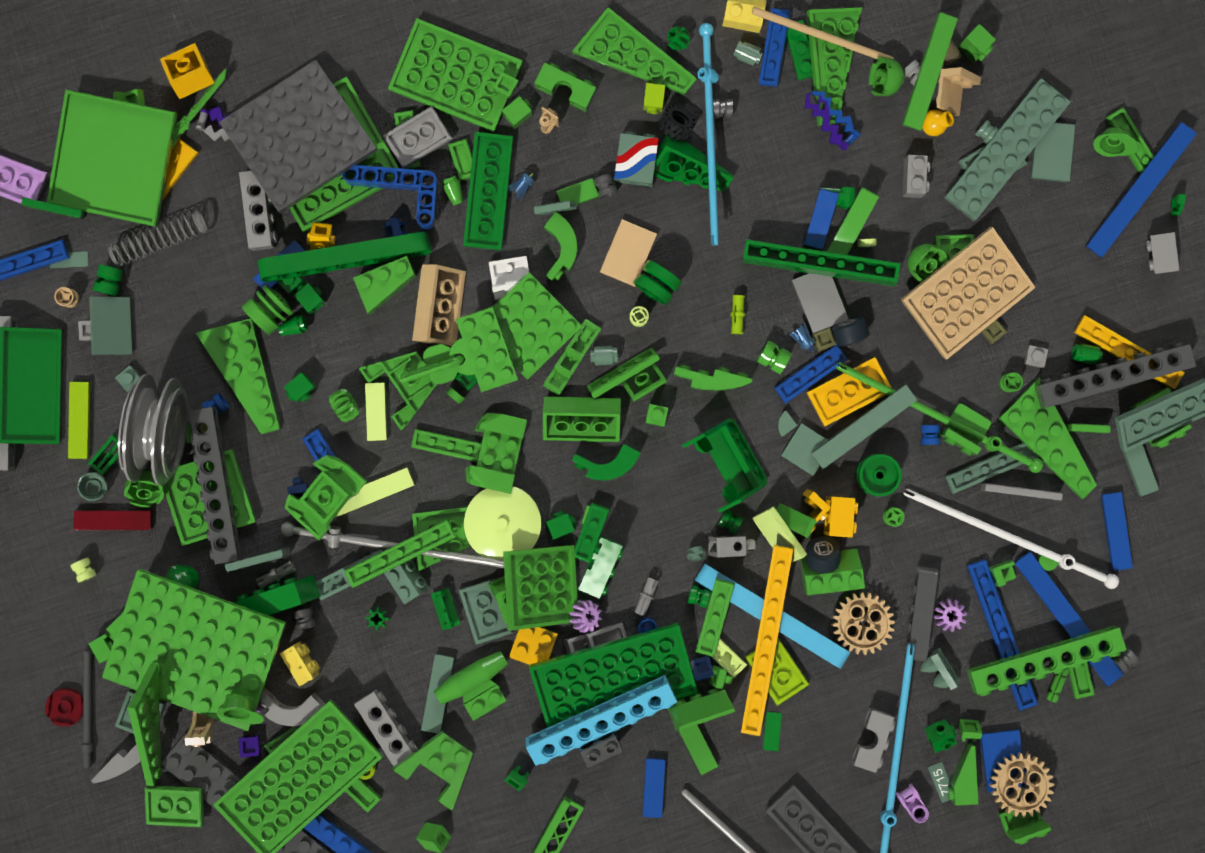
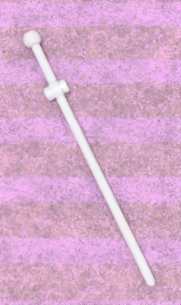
(1111, 580)

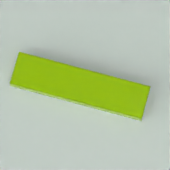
(79, 420)

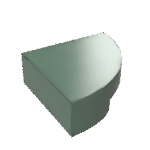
(785, 424)

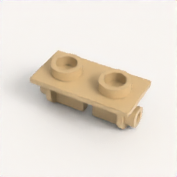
(548, 120)

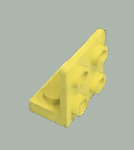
(300, 663)

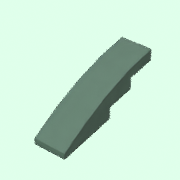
(338, 580)

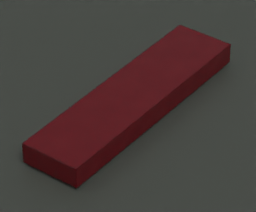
(112, 520)

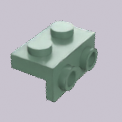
(407, 581)

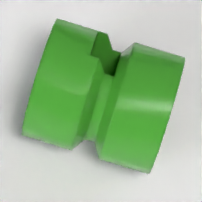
(774, 357)

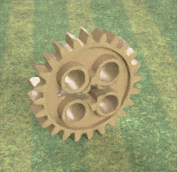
(880, 626)
(1039, 788)

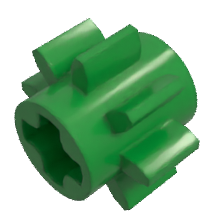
(678, 38)
(373, 622)

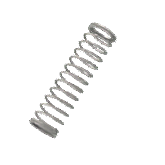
(199, 222)

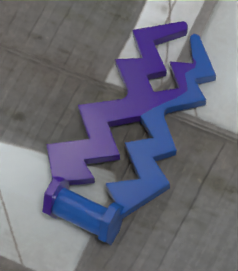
(825, 114)

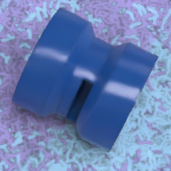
(217, 401)
(930, 439)
(646, 624)

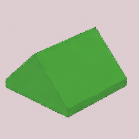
(644, 382)

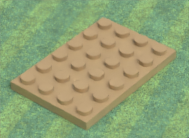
(968, 293)

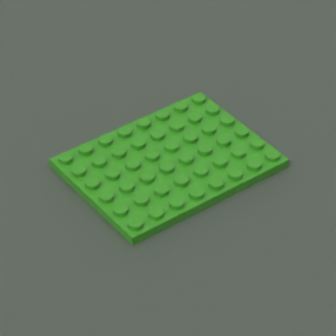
(199, 643)

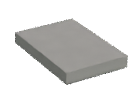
(417, 137)
(819, 301)

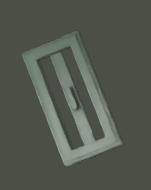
(555, 207)

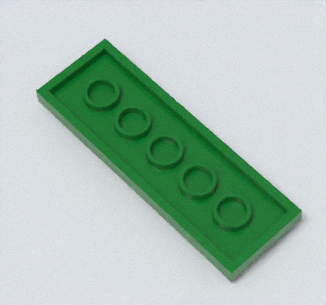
(488, 191)

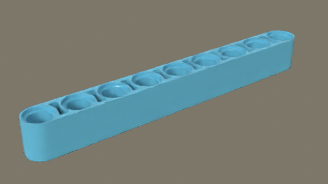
(788, 625)

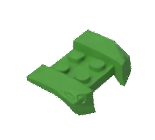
(497, 452)
(325, 495)

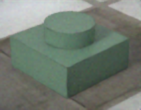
(128, 377)

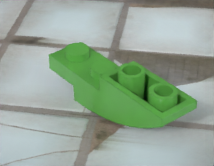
(719, 381)

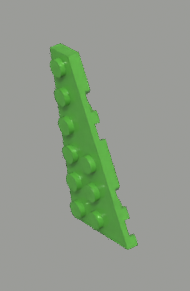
(828, 60)
(240, 361)

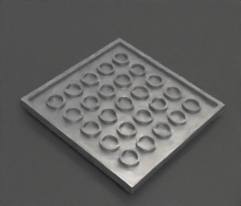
(298, 136)

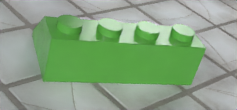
(581, 419)

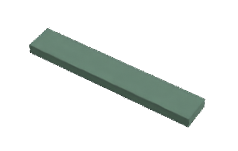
(864, 426)
(986, 469)

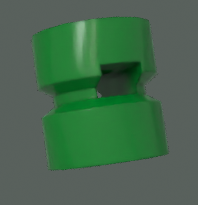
(108, 280)

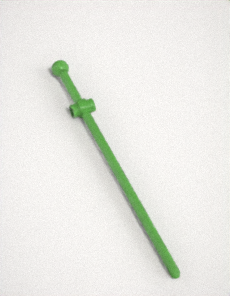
(1035, 465)

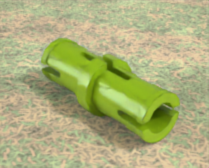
(737, 314)

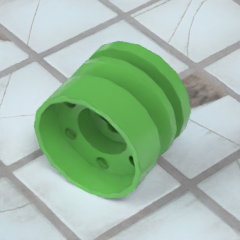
(267, 309)

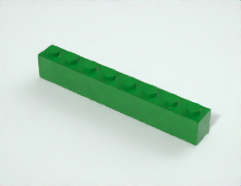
(821, 263)

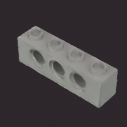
(252, 221)
(375, 724)

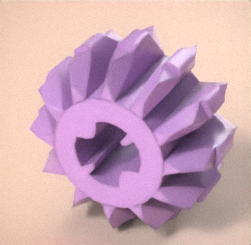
(585, 616)
(944, 620)

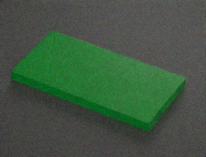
(30, 385)

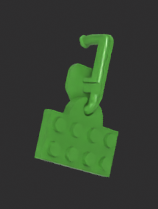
(483, 352)

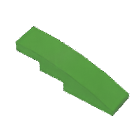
(853, 222)
(572, 357)

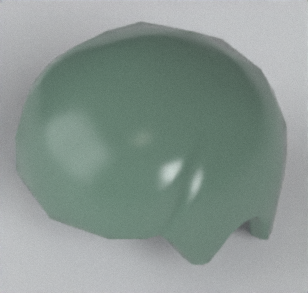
(92, 486)

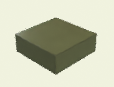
(994, 332)
(824, 339)

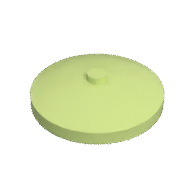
(502, 522)

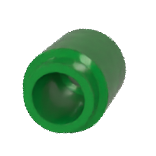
(1086, 354)

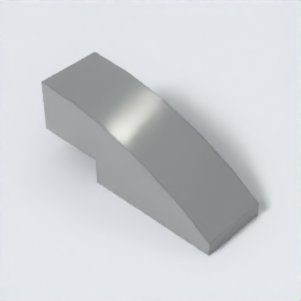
(595, 637)
(118, 764)

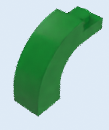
(620, 465)

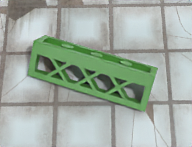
(553, 824)

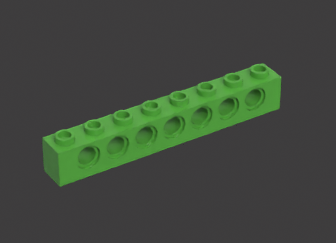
(1113, 647)

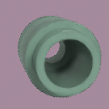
(748, 53)
(604, 355)

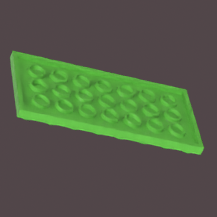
(298, 779)

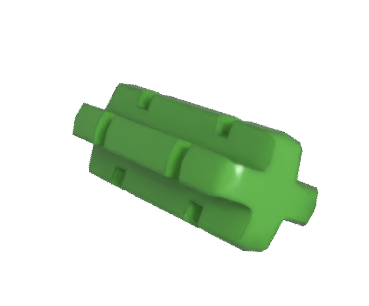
(1056, 686)

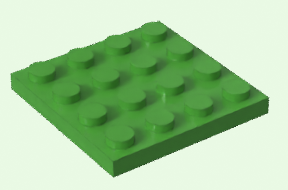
(533, 324)
(186, 505)
(540, 586)

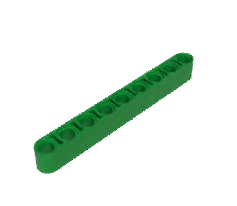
(343, 256)

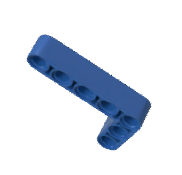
(398, 183)

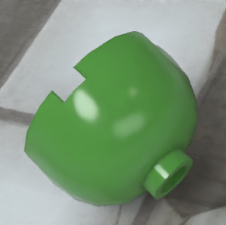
(886, 77)
(925, 260)
(144, 491)

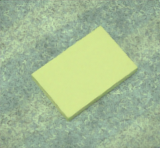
(778, 532)

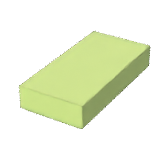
(728, 659)

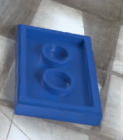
(995, 747)

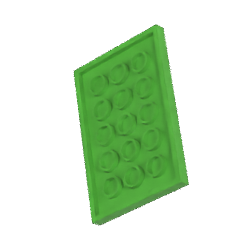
(453, 74)

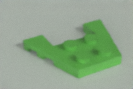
(413, 392)
(445, 759)

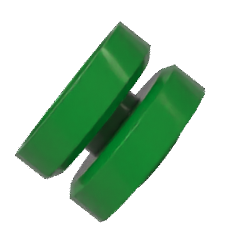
(658, 283)
(866, 475)

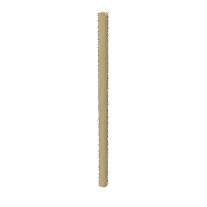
(818, 33)

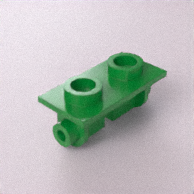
(445, 609)

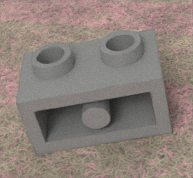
(915, 176)
(1163, 252)

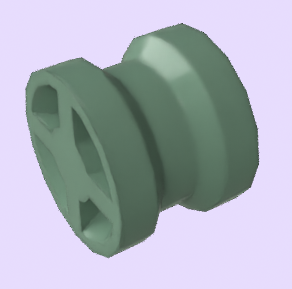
(986, 131)

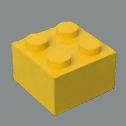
(187, 71)
(840, 517)

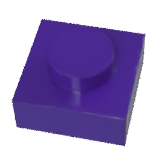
(249, 746)

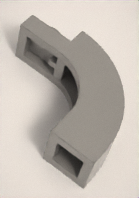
(290, 715)

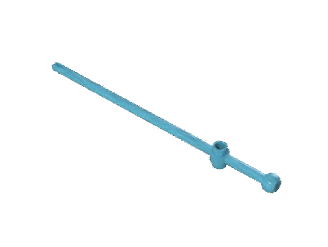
(710, 77)
(887, 816)

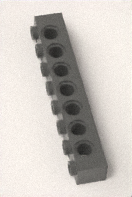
(1182, 360)
(220, 476)

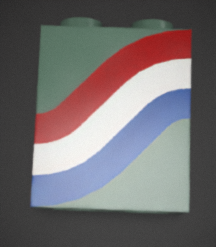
(636, 159)

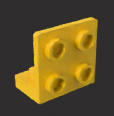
(820, 507)

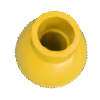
(937, 122)

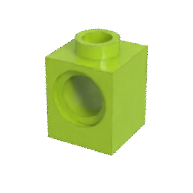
(654, 98)

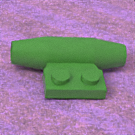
(475, 686)

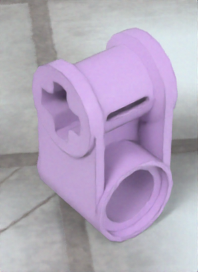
(911, 801)

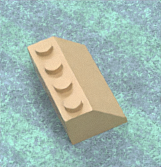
(438, 304)

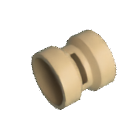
(62, 297)

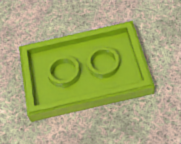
(785, 675)

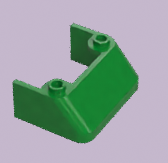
(733, 460)

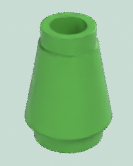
(453, 190)

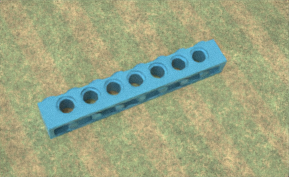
(605, 711)

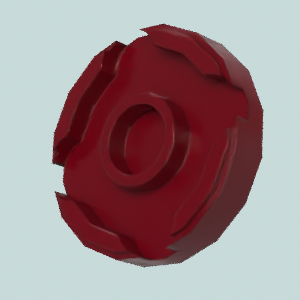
(64, 707)

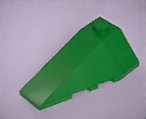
(686, 164)

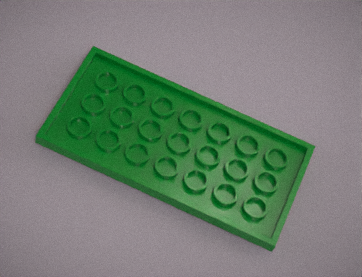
(605, 671)

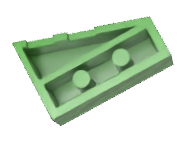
(384, 282)

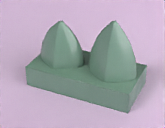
(938, 662)

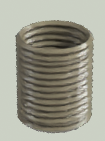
(952, 54)

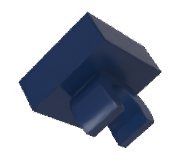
(393, 228)
(299, 487)
(702, 668)

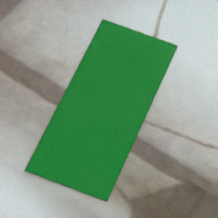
(772, 731)

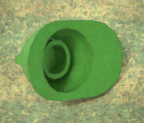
(1115, 143)
(240, 709)

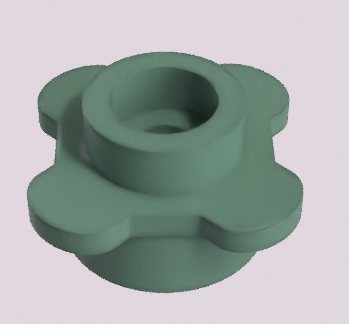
(696, 553)

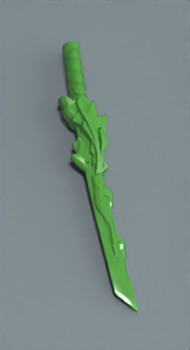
(184, 124)

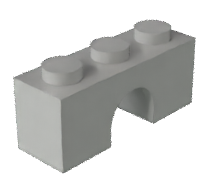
(870, 756)

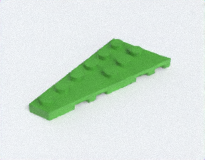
(624, 48)
(1049, 439)
(426, 520)
(145, 722)

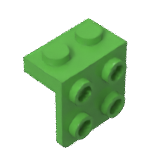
(970, 419)
(1023, 829)

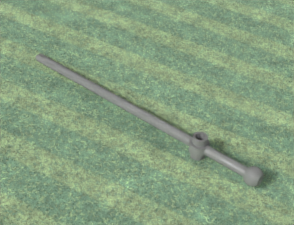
(335, 536)
(717, 822)

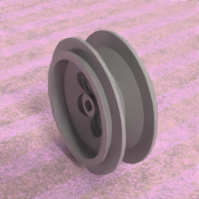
(153, 429)

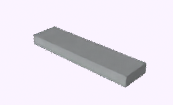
(1021, 491)

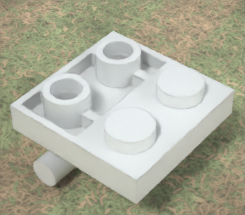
(506, 274)

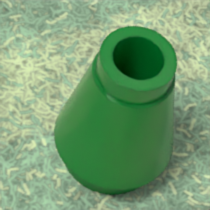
(295, 325)

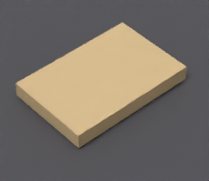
(628, 252)

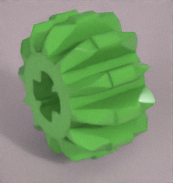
(344, 405)

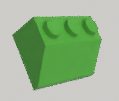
(844, 578)
(700, 709)

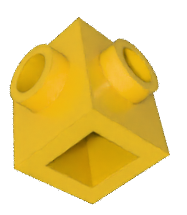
(321, 236)

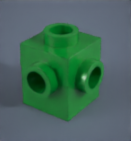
(941, 735)

